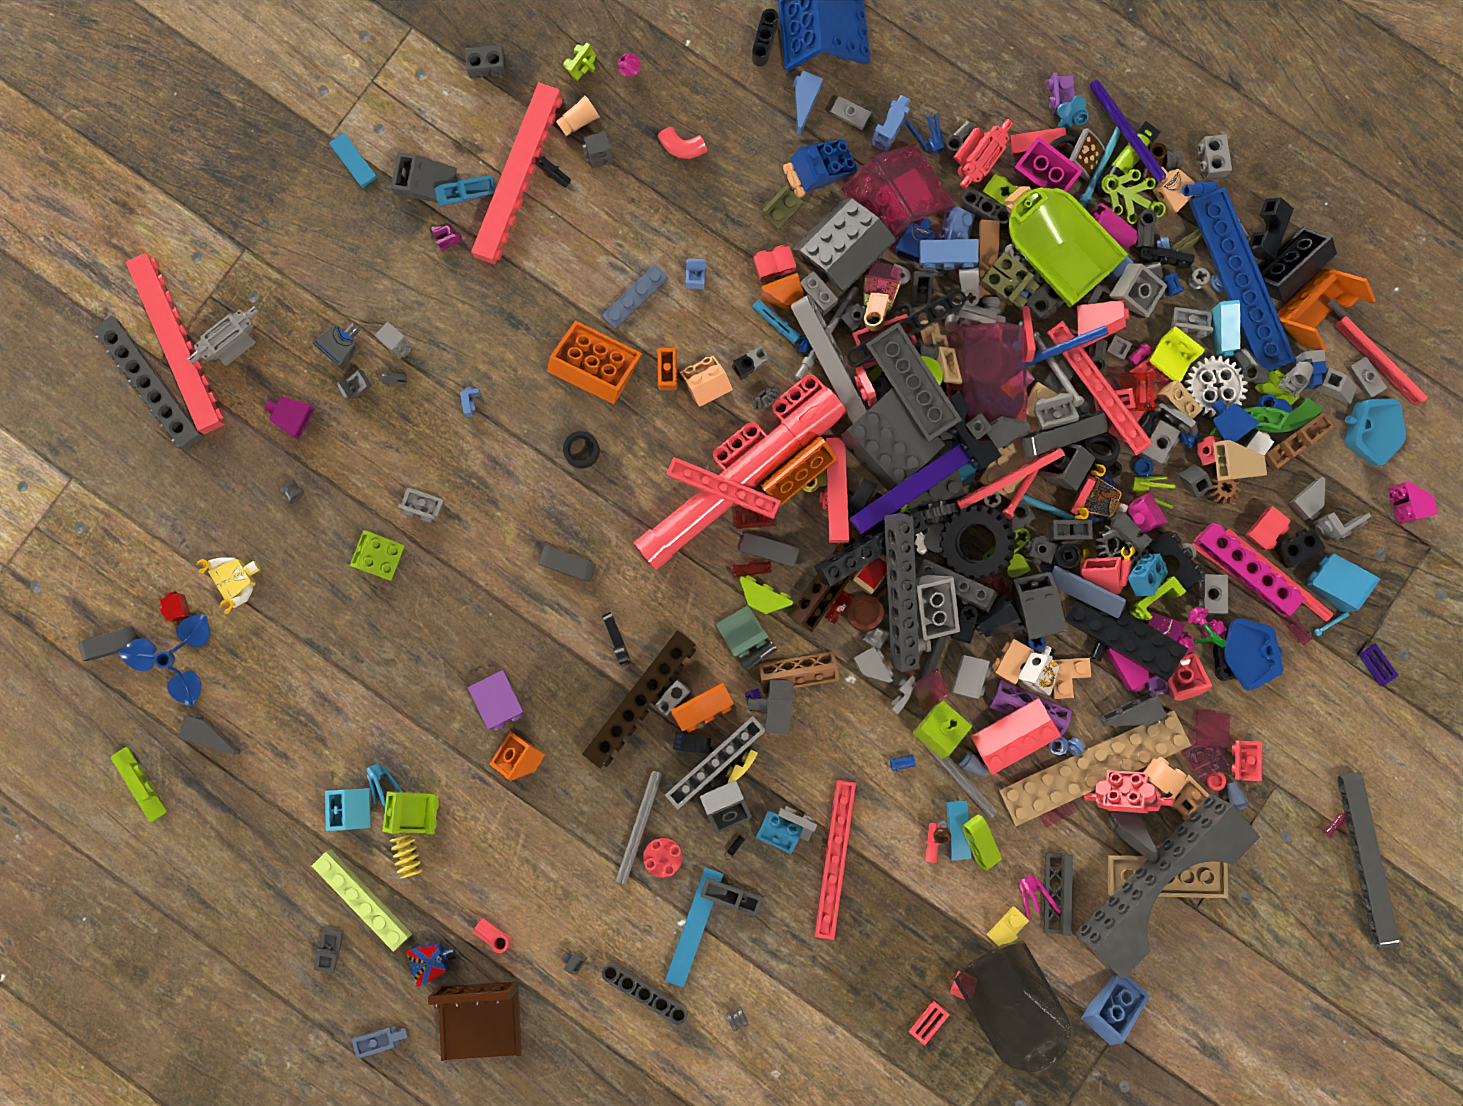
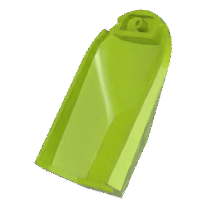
(1063, 242)

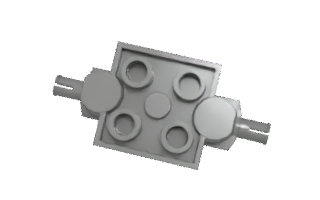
(970, 316)
(226, 338)

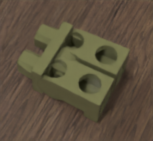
(1008, 280)

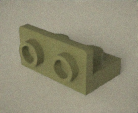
(781, 207)

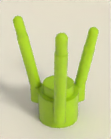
(1141, 484)

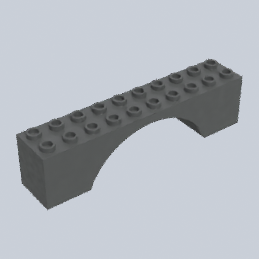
(1120, 926)

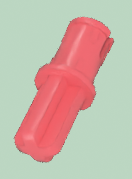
(932, 845)

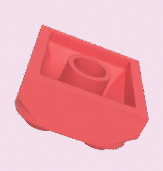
(1188, 679)

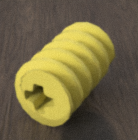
(406, 857)

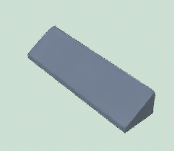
(1088, 592)

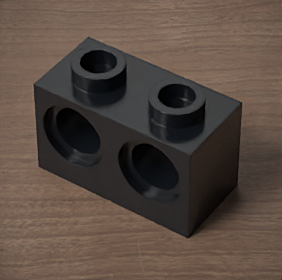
(1301, 551)

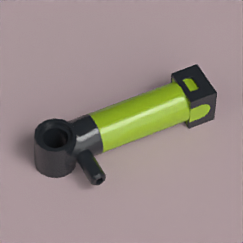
(1128, 157)

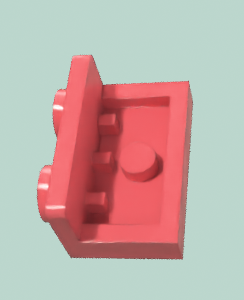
(1247, 760)

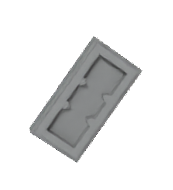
(850, 113)
(1367, 377)

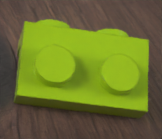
(1271, 387)

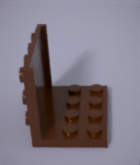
(478, 1020)

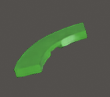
(1265, 416)
(1298, 417)

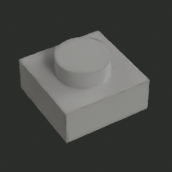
(1118, 348)

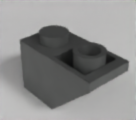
(1006, 430)

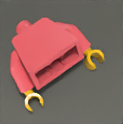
(1107, 572)

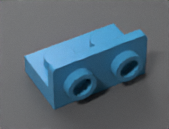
(779, 832)

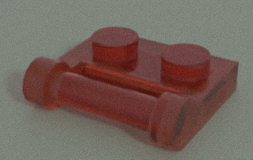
(1132, 380)

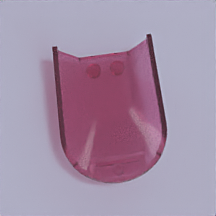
(991, 370)

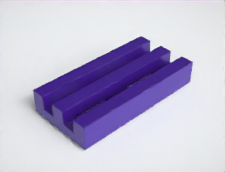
(1372, 669)

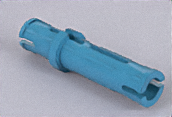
(793, 336)

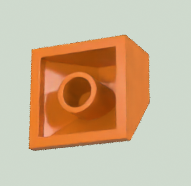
(783, 292)
(516, 757)

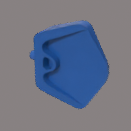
(1253, 653)

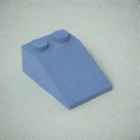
(1115, 1009)

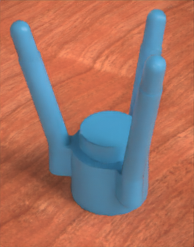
(376, 774)

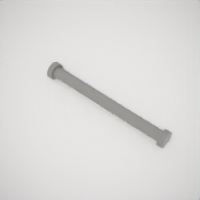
(1077, 400)

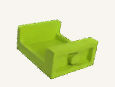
(1169, 587)
(410, 812)

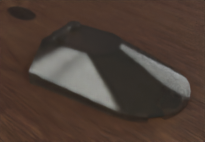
(1016, 1007)

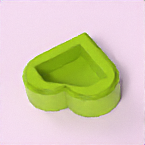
(1017, 567)

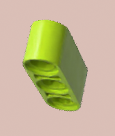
(981, 842)

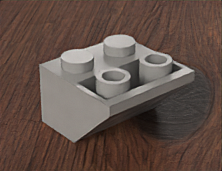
(971, 677)

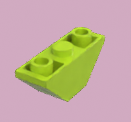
(762, 597)

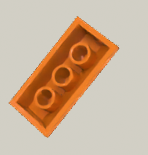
(799, 470)

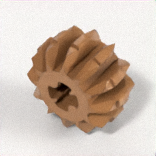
(1224, 496)

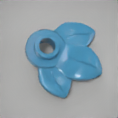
(1073, 113)

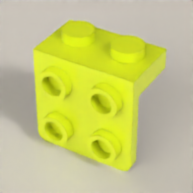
(1175, 354)

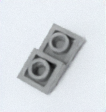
(905, 689)

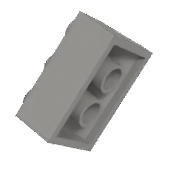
(936, 606)

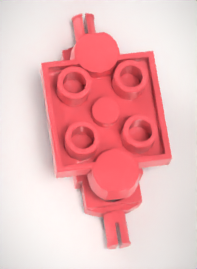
(981, 152)
(1127, 793)

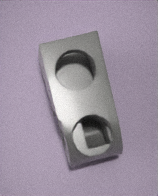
(672, 697)

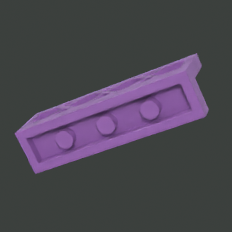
(1009, 703)

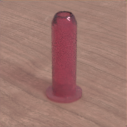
(1334, 825)

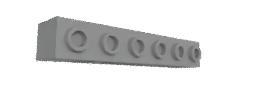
(715, 762)

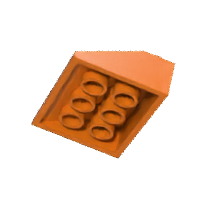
(593, 362)

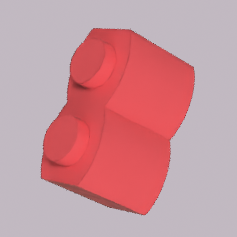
(774, 263)
(1268, 528)

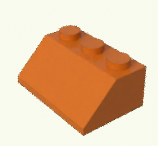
(703, 708)

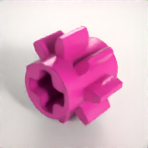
(629, 65)

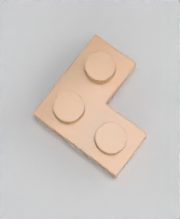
(1067, 671)

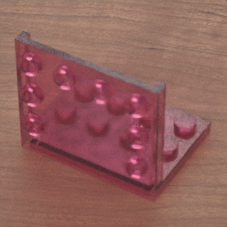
(898, 188)

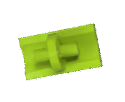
(582, 62)

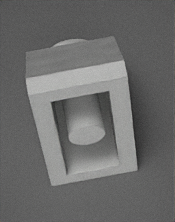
(1310, 500)

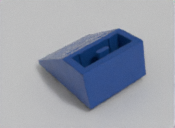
(823, 164)

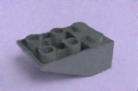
(418, 176)
(1039, 605)

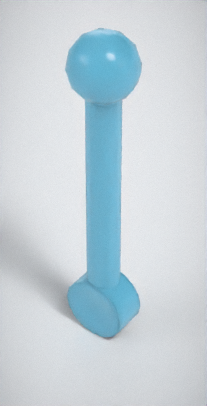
(1318, 632)

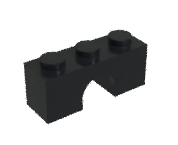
(1276, 215)
(1189, 572)

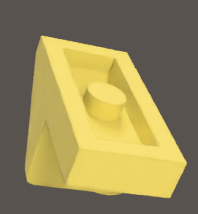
(1008, 927)

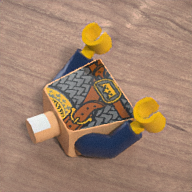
(1102, 499)

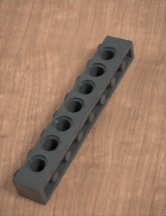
(112, 328)
(902, 591)

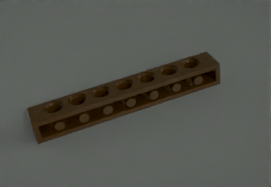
(818, 596)
(593, 751)

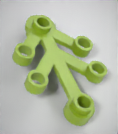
(1129, 194)

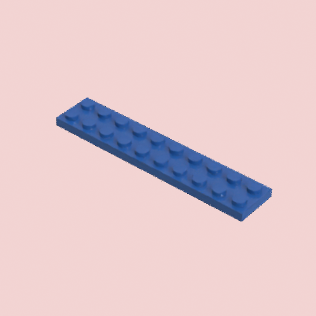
(1241, 278)

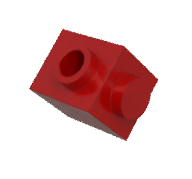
(174, 607)

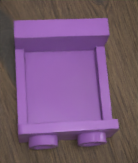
(496, 701)

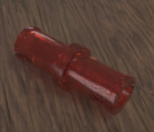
(751, 569)

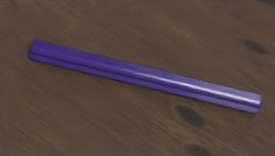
(1128, 131)

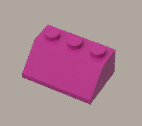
(1047, 167)

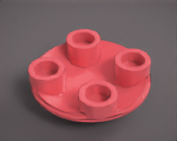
(662, 857)

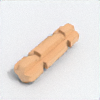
(794, 180)

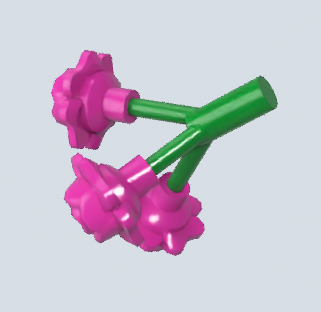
(1213, 630)

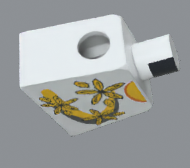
(1040, 671)

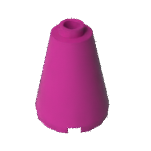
(1115, 226)

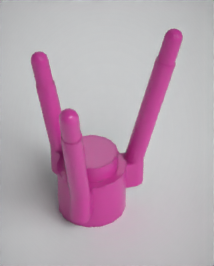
(1029, 886)

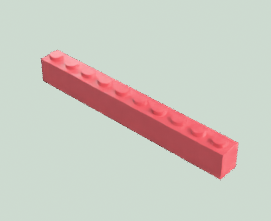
(517, 173)
(175, 343)

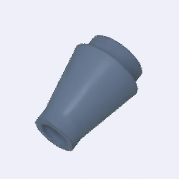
(971, 763)
(1236, 796)

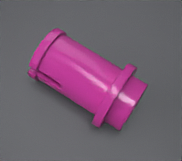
(1136, 357)

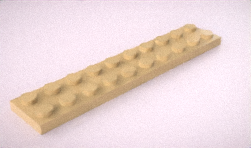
(1081, 773)

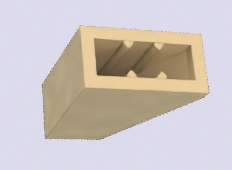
(1237, 461)

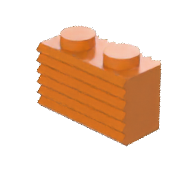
(667, 368)

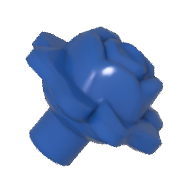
(1188, 440)

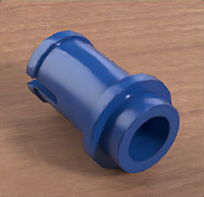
(902, 763)

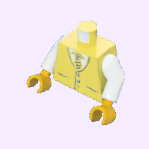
(232, 579)

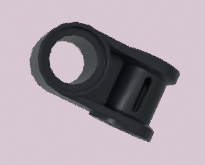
(966, 625)
(1220, 664)

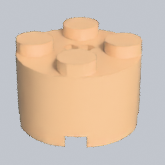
(1164, 778)

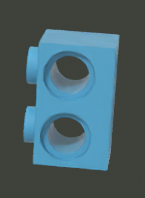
(1147, 575)

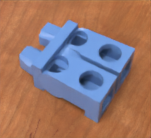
(896, 118)

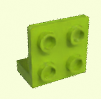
(377, 555)

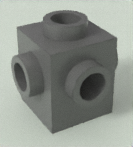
(853, 318)
(1040, 550)

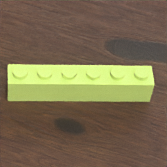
(362, 900)

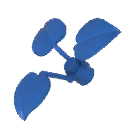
(141, 657)

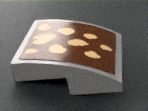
(1087, 153)

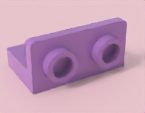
(1061, 91)

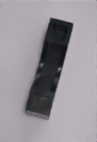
(980, 452)

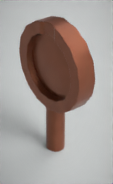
(867, 611)

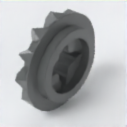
(765, 398)

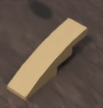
(946, 356)

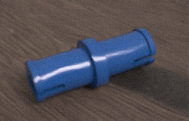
(1199, 188)

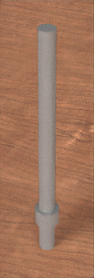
(808, 361)

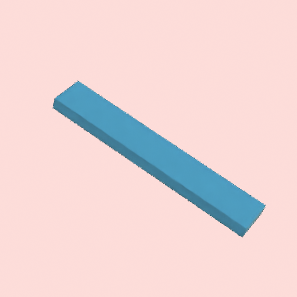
(691, 932)

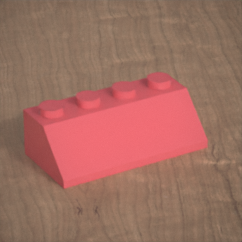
(1015, 736)

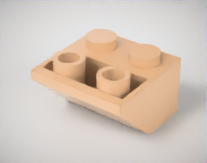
(706, 380)

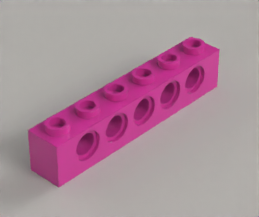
(1291, 595)

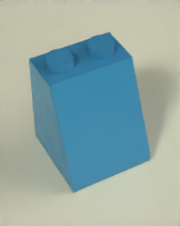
(1341, 583)

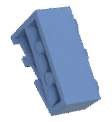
(948, 254)

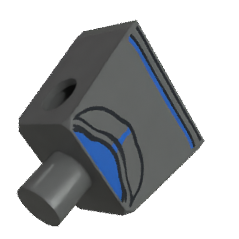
(338, 344)

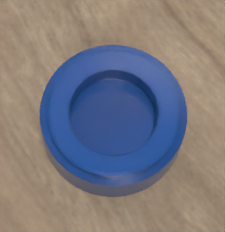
(1143, 467)

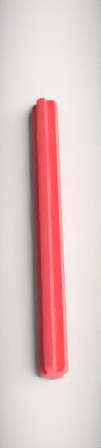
(1310, 601)

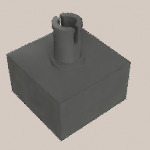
(1069, 469)
(776, 706)
(725, 805)

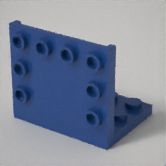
(824, 27)

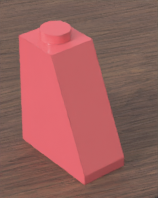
(1096, 315)

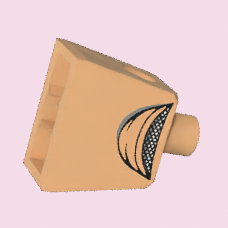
(1170, 190)

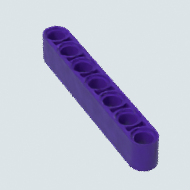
(910, 489)

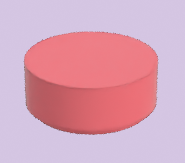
(1216, 783)

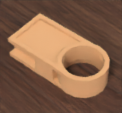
(876, 307)

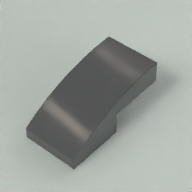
(329, 950)

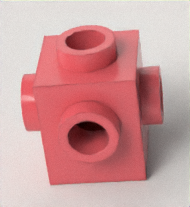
(1206, 450)

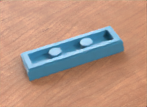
(353, 160)

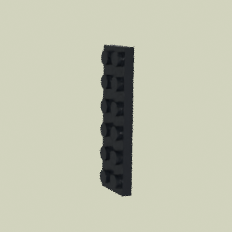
(1129, 638)

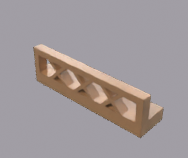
(801, 676)

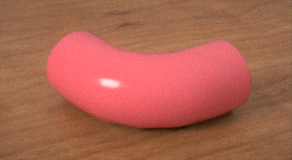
(681, 148)

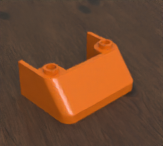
(1310, 305)

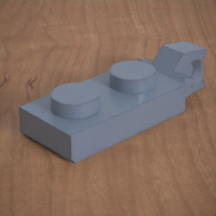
(378, 1041)

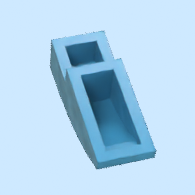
(465, 190)
(956, 817)

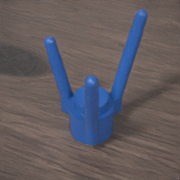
(935, 142)

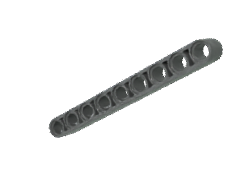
(1368, 861)

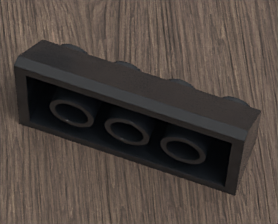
(1297, 262)

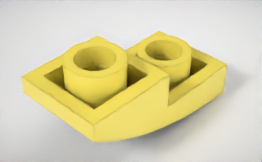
(737, 771)

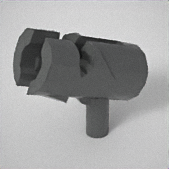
(1127, 529)

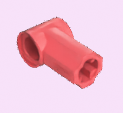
(491, 934)

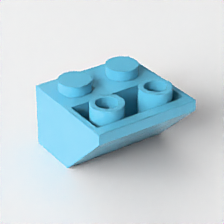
(347, 809)

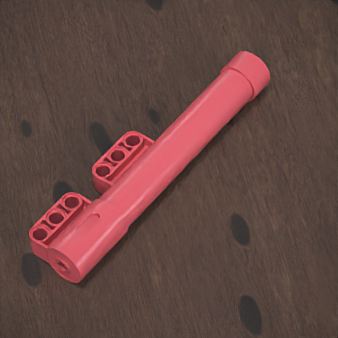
(748, 465)

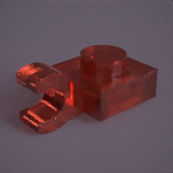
(841, 604)

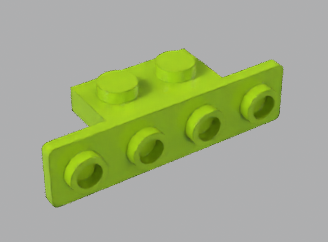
(138, 784)

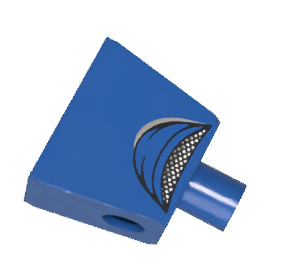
(909, 244)

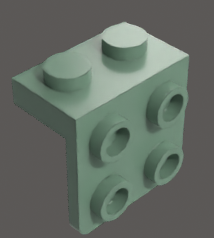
(742, 632)

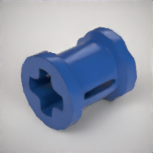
(1173, 284)
(1041, 641)

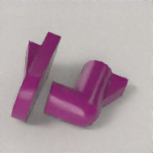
(450, 240)

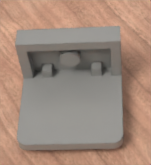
(1332, 528)

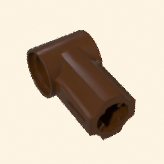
(1162, 150)

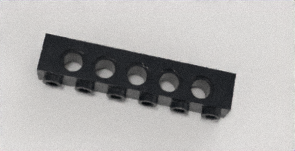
(860, 552)

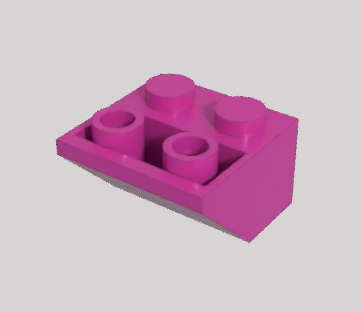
(1411, 502)

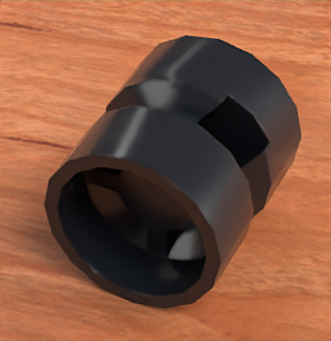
(1066, 556)

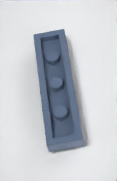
(635, 297)

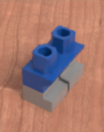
(1317, 360)

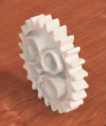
(1232, 385)

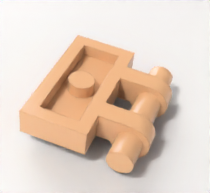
(1192, 793)

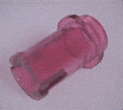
(1301, 633)

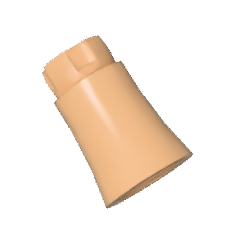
(577, 116)

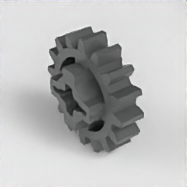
(938, 512)

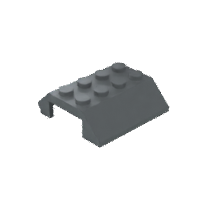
(845, 243)
(890, 441)

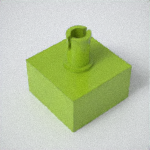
(942, 729)

